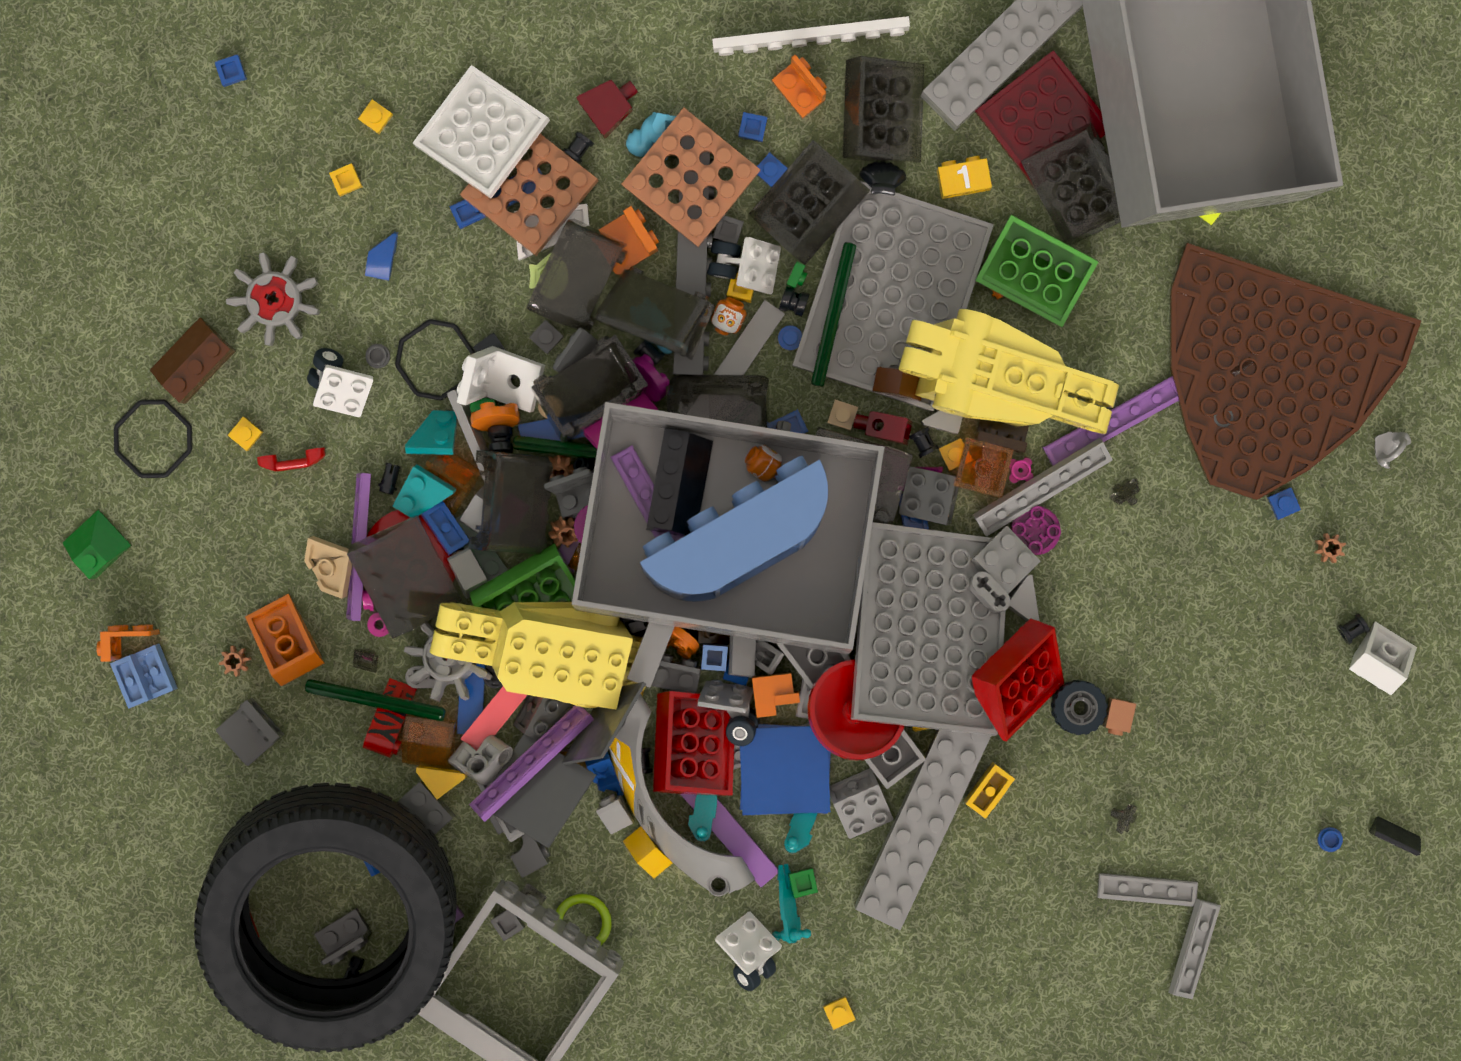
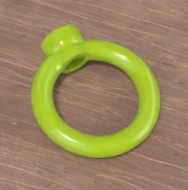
(597, 904)

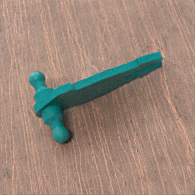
(702, 819)
(799, 833)
(788, 910)

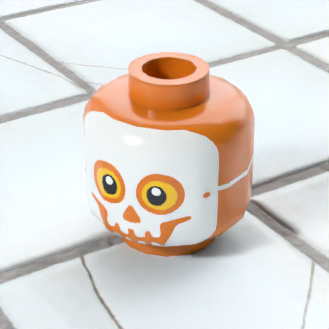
(728, 316)
(763, 462)

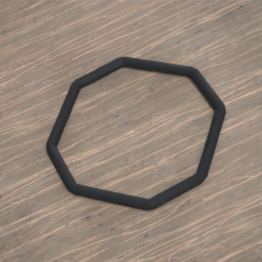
(411, 334)
(128, 463)

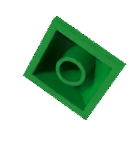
(95, 545)

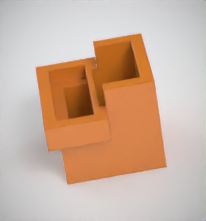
(773, 691)

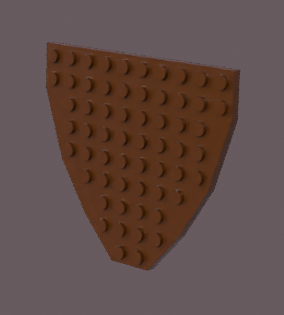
(1313, 375)

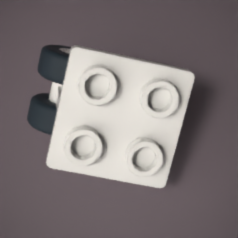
(756, 265)
(337, 387)
(751, 949)

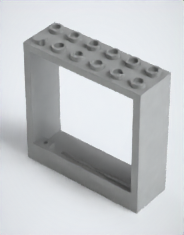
(566, 936)

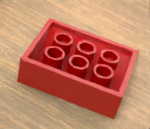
(1019, 677)
(691, 747)

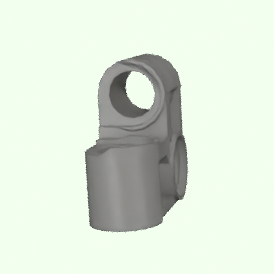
(491, 755)

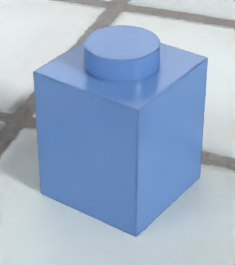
(714, 657)

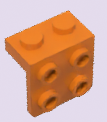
(631, 231)
(110, 641)

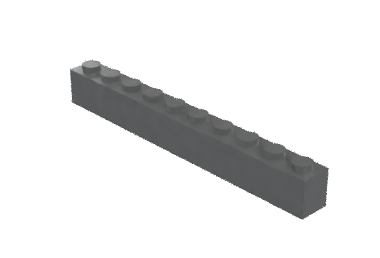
(692, 270)

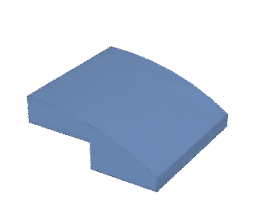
(143, 676)

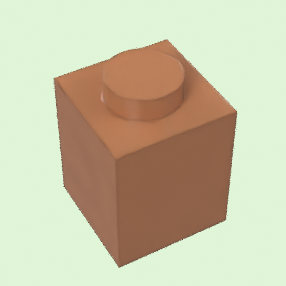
(1119, 716)

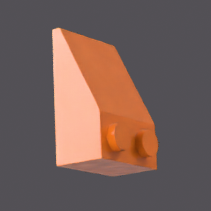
(284, 640)

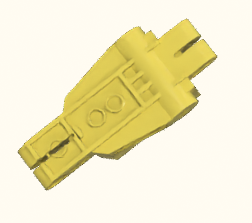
(1002, 375)
(542, 649)

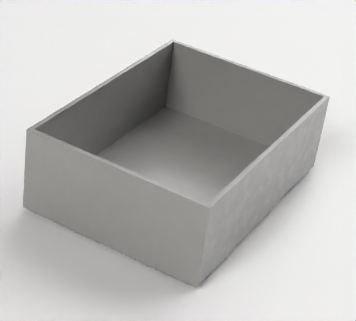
(1211, 105)
(796, 602)

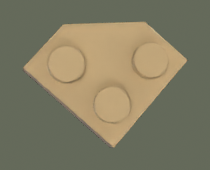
(332, 566)

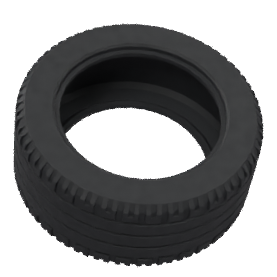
(309, 1009)

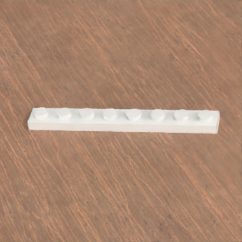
(800, 37)

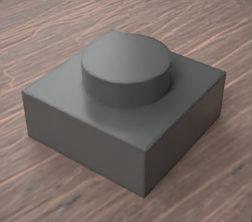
(728, 230)
(546, 337)
(507, 924)

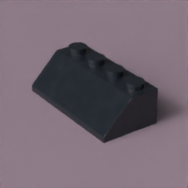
(679, 481)

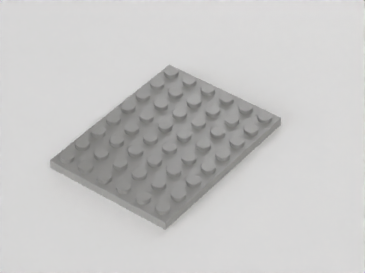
(905, 268)
(923, 631)

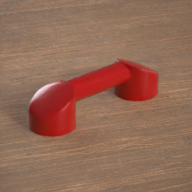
(312, 457)

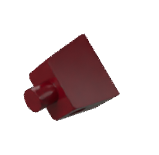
(607, 105)
(895, 428)

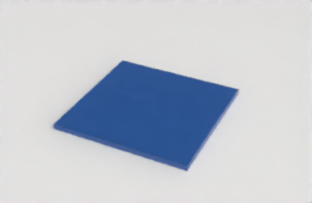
(784, 772)

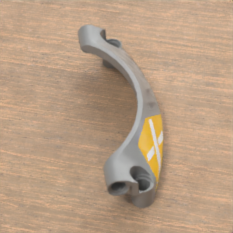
(693, 860)

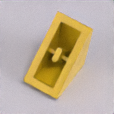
(439, 780)
(646, 852)

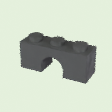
(531, 855)

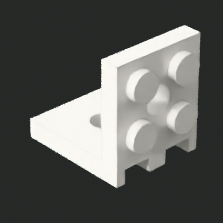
(490, 373)

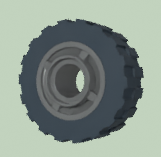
(1093, 712)

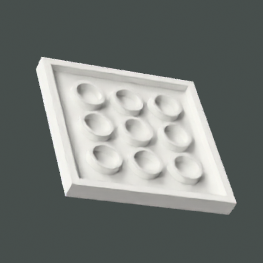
(481, 131)

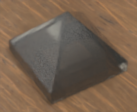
(366, 660)

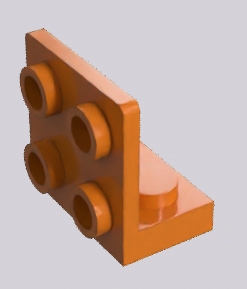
(800, 86)

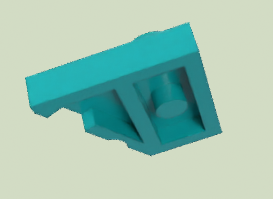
(434, 435)
(421, 492)

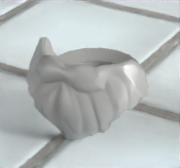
(1390, 446)

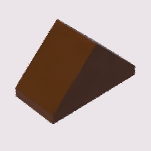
(896, 383)

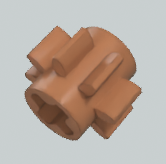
(561, 466)
(566, 537)
(1334, 552)
(232, 667)

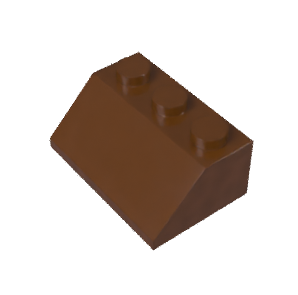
(192, 361)

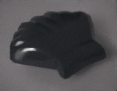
(882, 177)

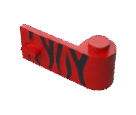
(386, 724)

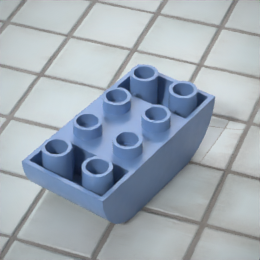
(744, 540)

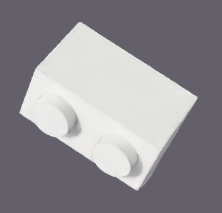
(1383, 658)

